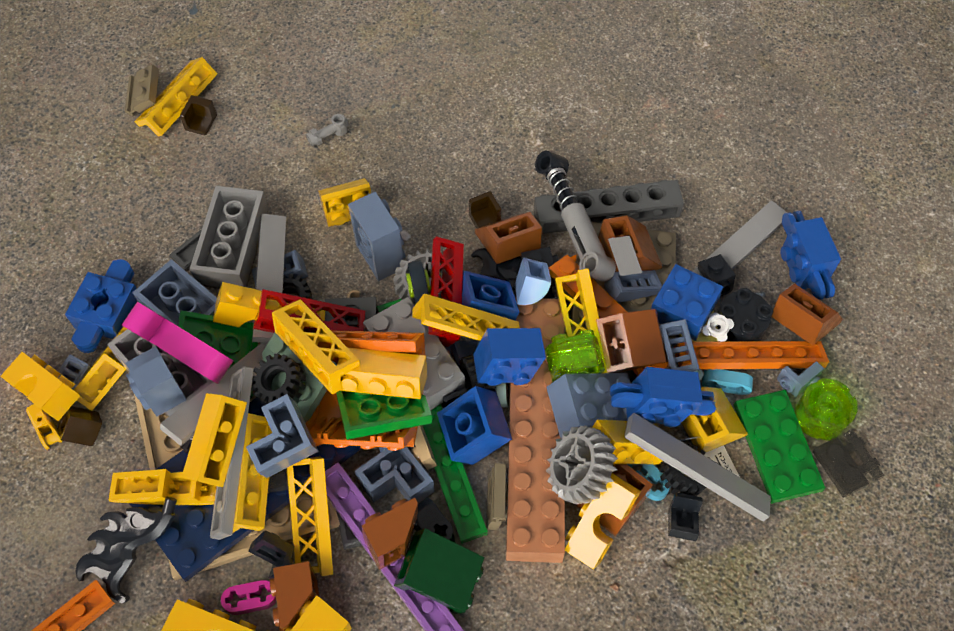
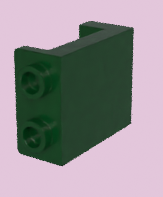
(440, 570)

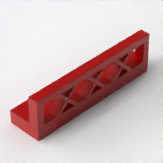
(451, 280)
(264, 318)

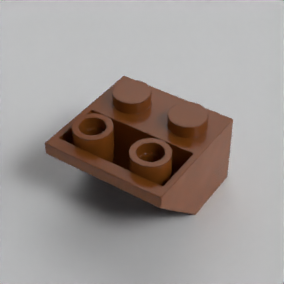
(511, 236)
(639, 236)
(805, 314)
(631, 340)
(630, 476)
(391, 532)
(293, 588)

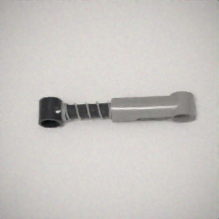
(575, 218)

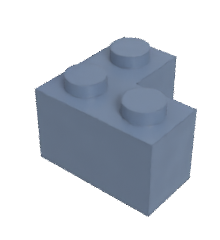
(154, 382)
(287, 443)
(394, 470)

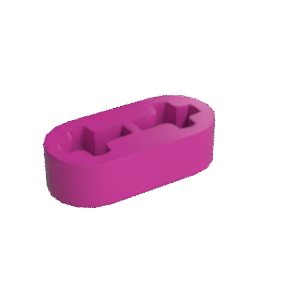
(250, 604)

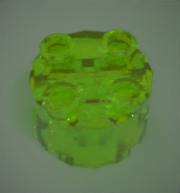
(574, 355)
(826, 409)

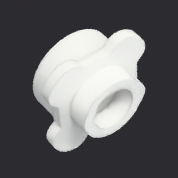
(714, 320)

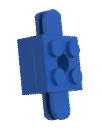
(810, 254)
(115, 303)
(663, 396)

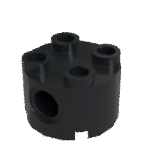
(749, 313)

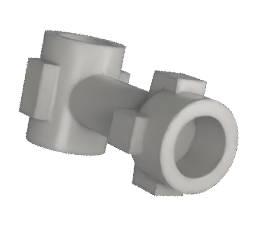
(338, 126)

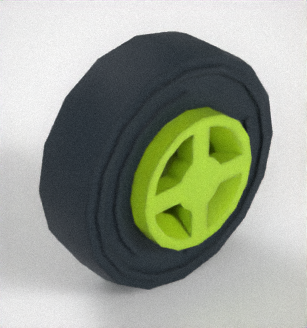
(417, 280)

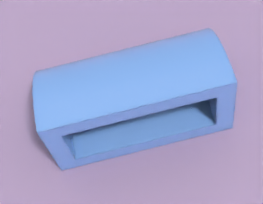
(532, 281)

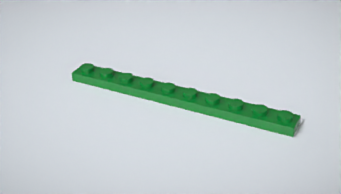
(452, 479)

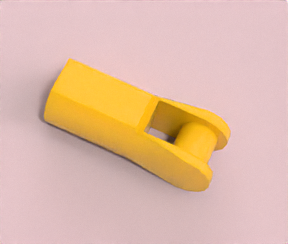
(43, 423)

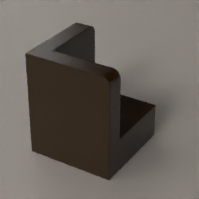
(198, 115)
(484, 209)
(80, 426)

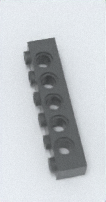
(644, 207)

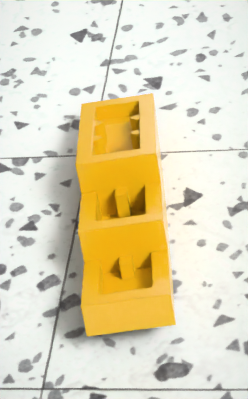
(99, 378)
(155, 485)

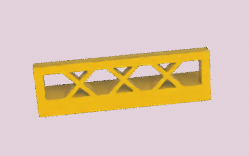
(173, 98)
(587, 305)
(457, 317)
(305, 344)
(252, 487)
(320, 513)

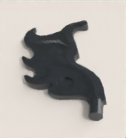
(505, 271)
(118, 544)

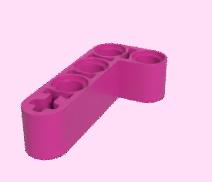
(177, 342)

